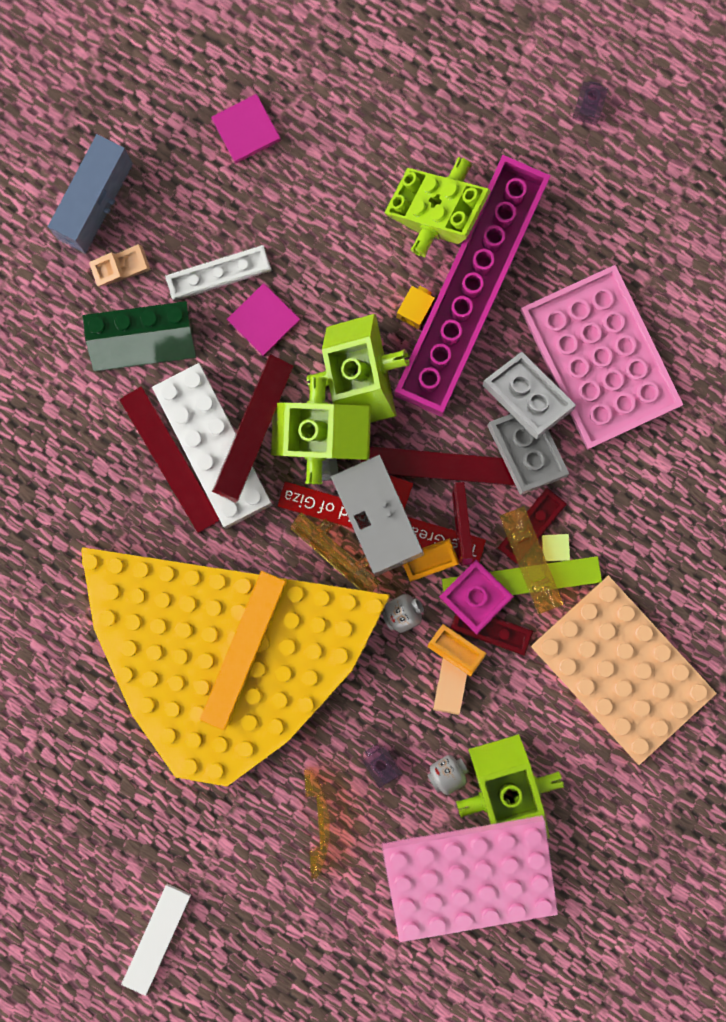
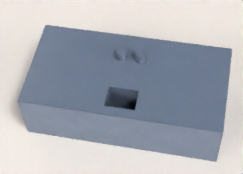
(91, 194)

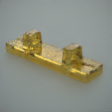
(531, 560)
(351, 569)

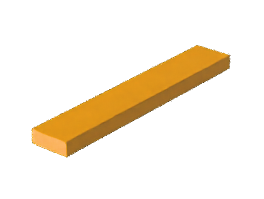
(243, 650)

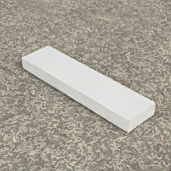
(218, 273)
(156, 939)

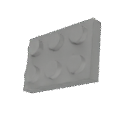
(529, 395)
(528, 460)

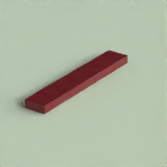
(252, 429)
(169, 459)
(443, 466)

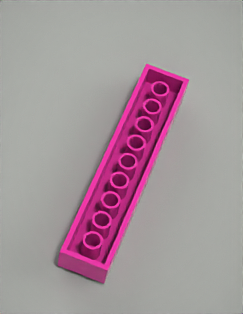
(471, 286)

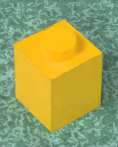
(416, 306)

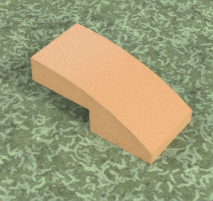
(119, 266)
(450, 688)

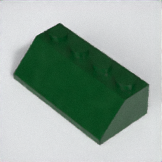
(139, 336)

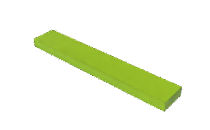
(564, 573)

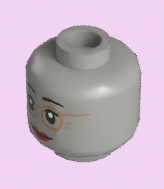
(403, 613)
(448, 774)

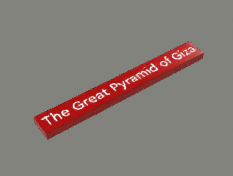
(330, 507)

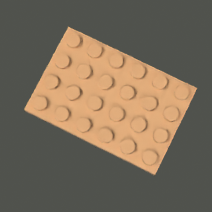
(623, 670)

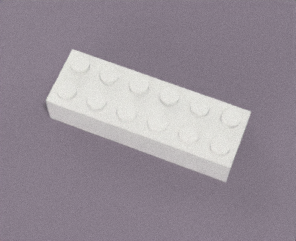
(206, 440)

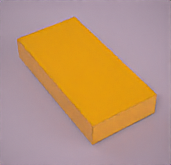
(435, 559)
(456, 650)

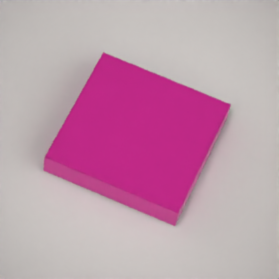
(245, 128)
(263, 320)
(476, 596)

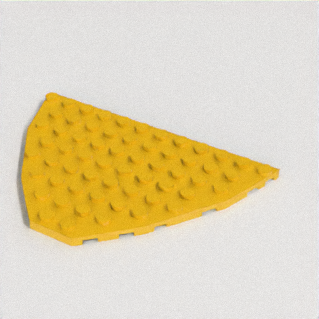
(168, 637)

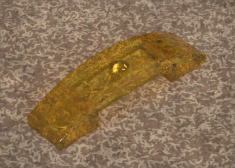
(318, 854)

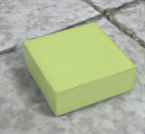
(556, 547)

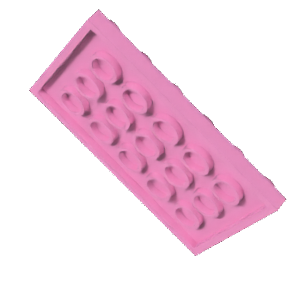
(601, 356)
(470, 878)

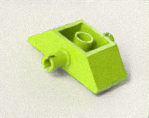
(437, 205)
(359, 347)
(339, 432)
(503, 767)

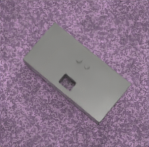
(377, 515)

